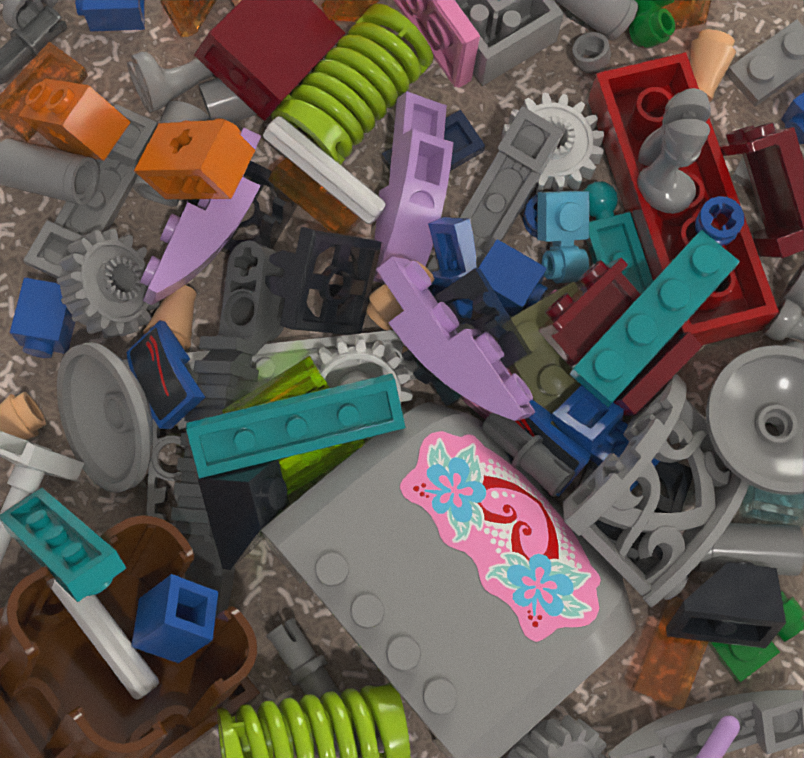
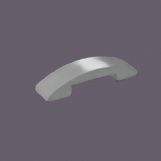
(509, 180)
(114, 186)
(765, 718)

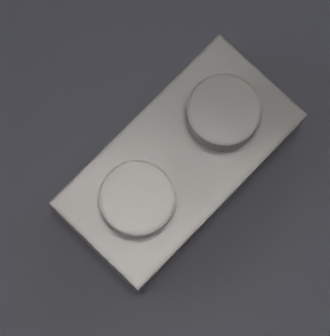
(770, 64)

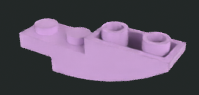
(416, 180)
(197, 237)
(462, 360)

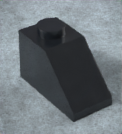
(241, 505)
(733, 607)

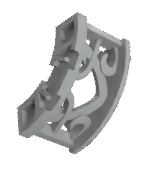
(608, 496)

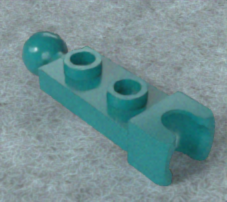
(615, 236)

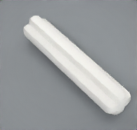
(324, 170)
(110, 642)

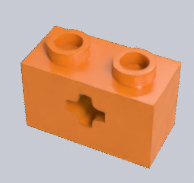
(74, 118)
(195, 159)

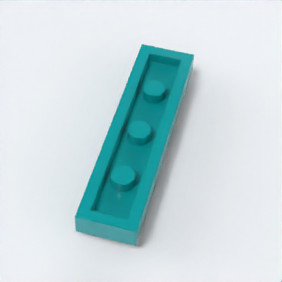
(654, 318)
(295, 425)
(62, 543)

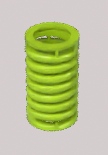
(338, 100)
(300, 723)

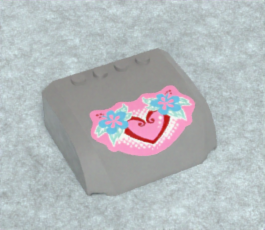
(456, 579)

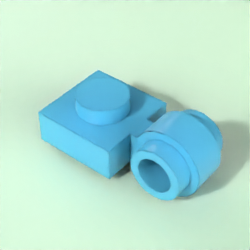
(562, 219)

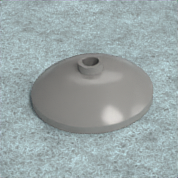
(753, 391)
(105, 416)

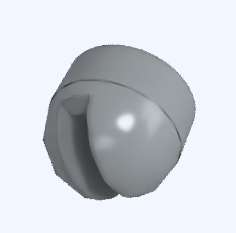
(595, 46)

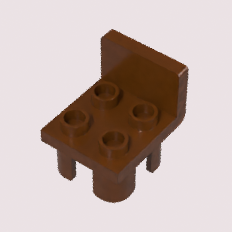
(67, 699)

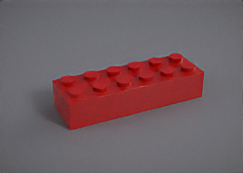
(628, 110)

